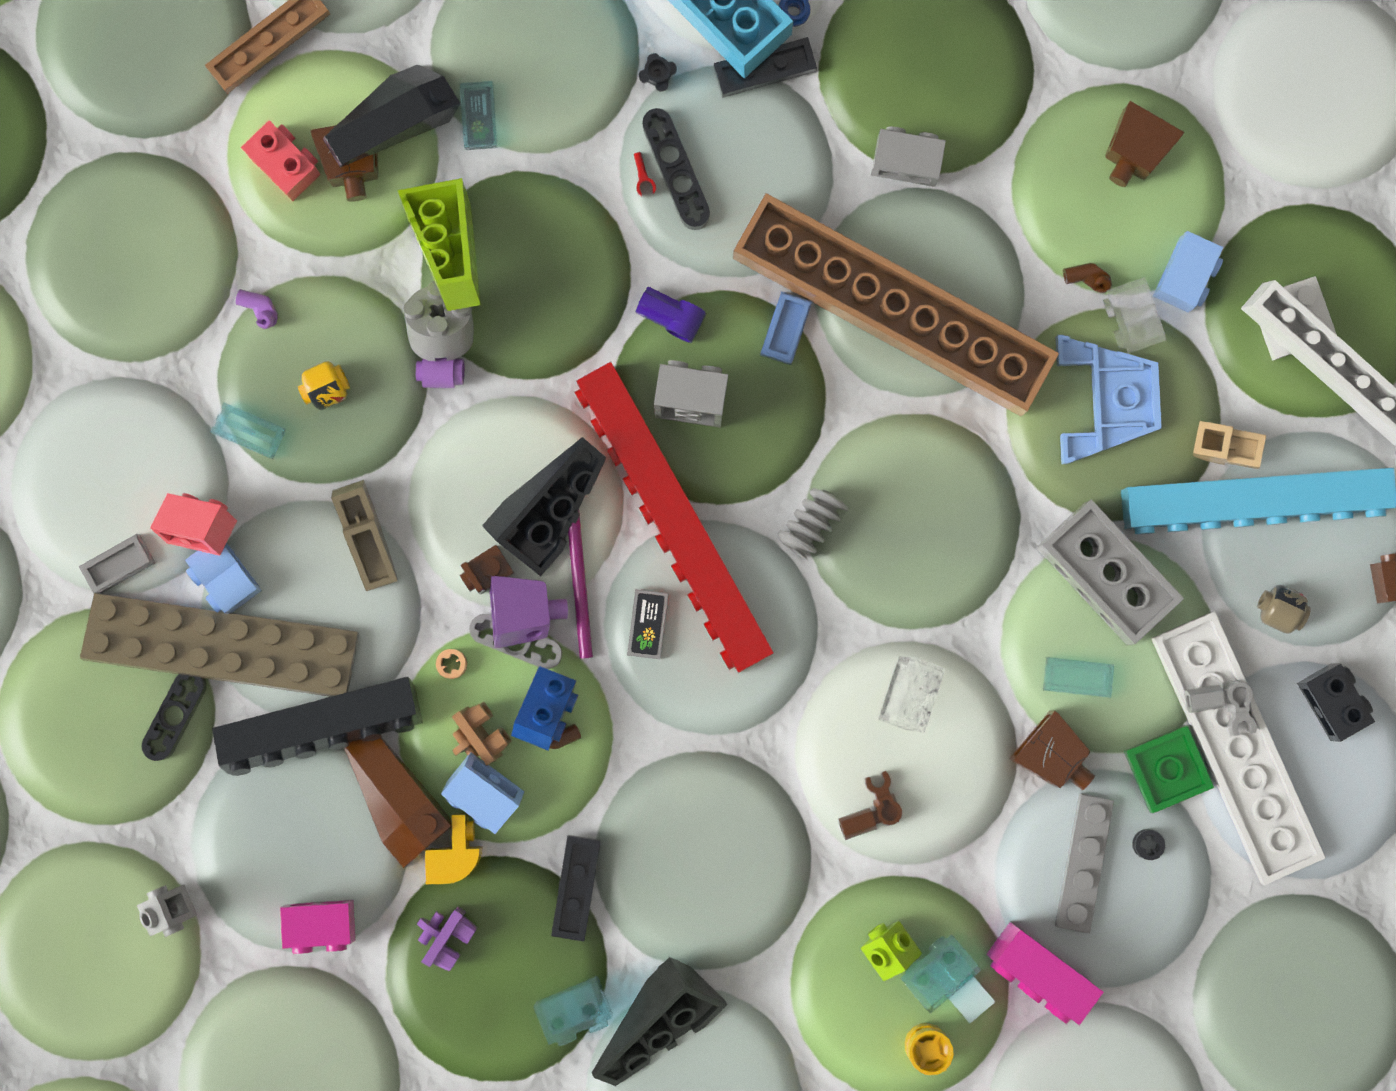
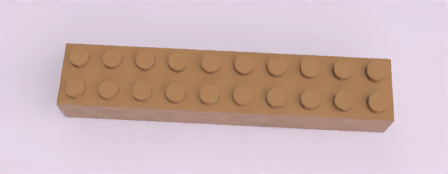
(894, 305)

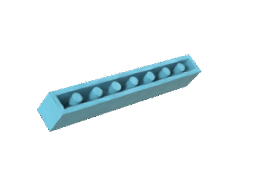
(1258, 499)

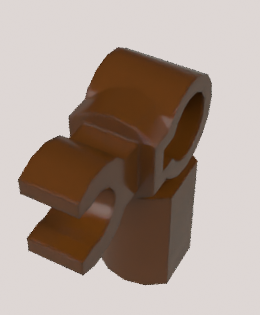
(887, 811)

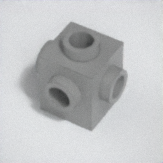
(166, 910)

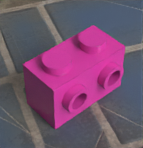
(317, 925)

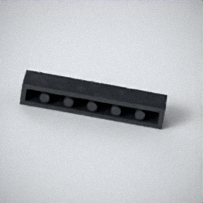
(317, 726)

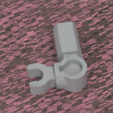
(1235, 694)

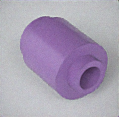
(440, 373)

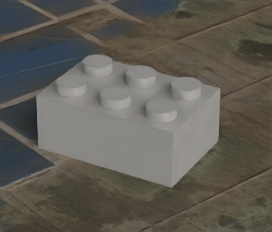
(690, 394)

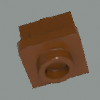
(479, 570)

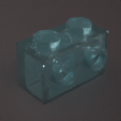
(940, 973)
(573, 1011)

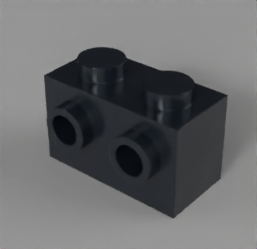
(1337, 701)

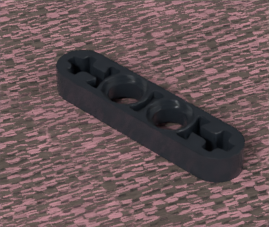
(672, 170)

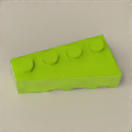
(444, 231)

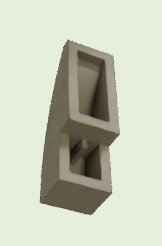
(364, 535)

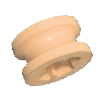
(455, 673)

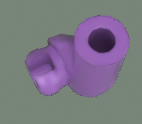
(261, 305)

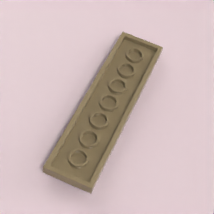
(219, 645)

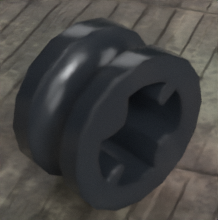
(1155, 837)

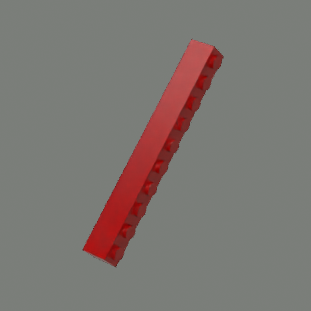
(674, 518)

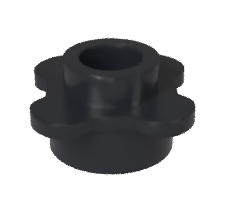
(654, 63)

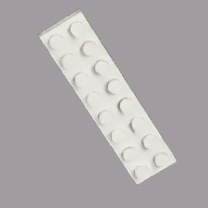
(1243, 765)

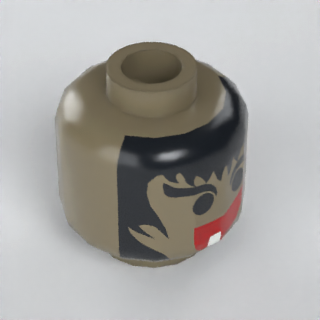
(1284, 609)

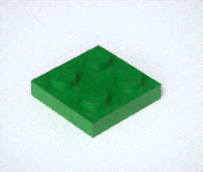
(1168, 769)

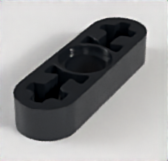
(160, 719)

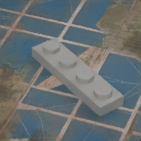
(1084, 863)

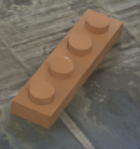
(265, 41)

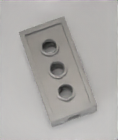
(1131, 569)

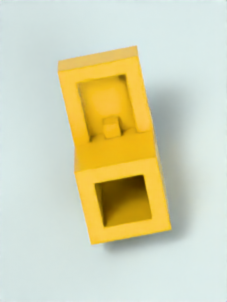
(453, 863)

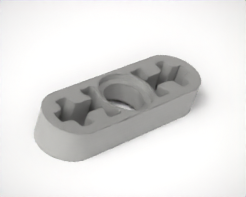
(535, 658)

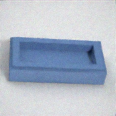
(786, 328)

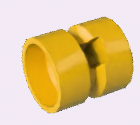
(929, 1049)

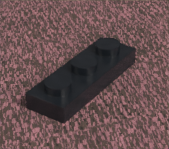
(785, 63)
(576, 888)

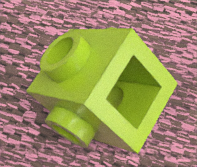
(890, 950)

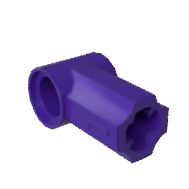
(678, 317)

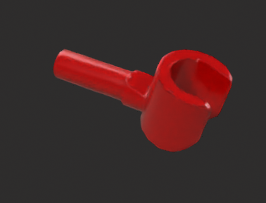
(642, 174)

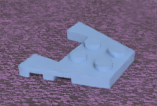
(1123, 397)

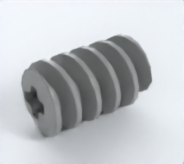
(811, 522)

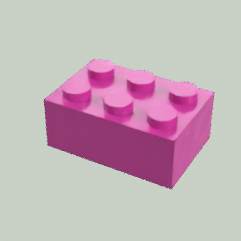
(1043, 975)

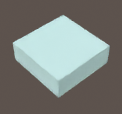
(972, 1000)

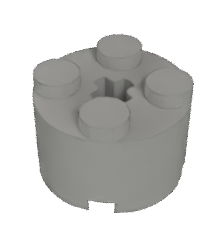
(433, 329)

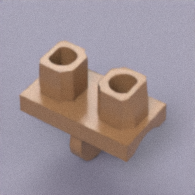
(473, 736)

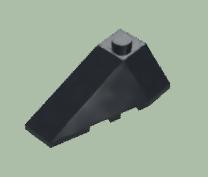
(540, 512)

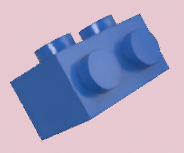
(544, 707)

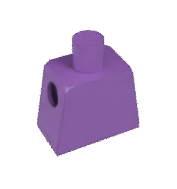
(522, 610)

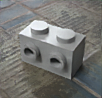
(908, 156)

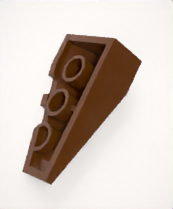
(398, 802)

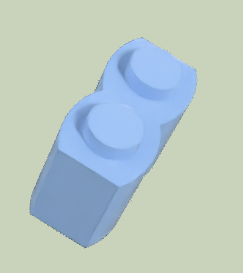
(224, 579)

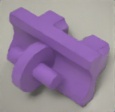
(439, 952)

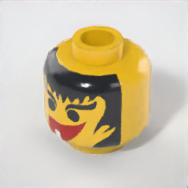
(324, 385)

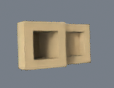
(1227, 445)

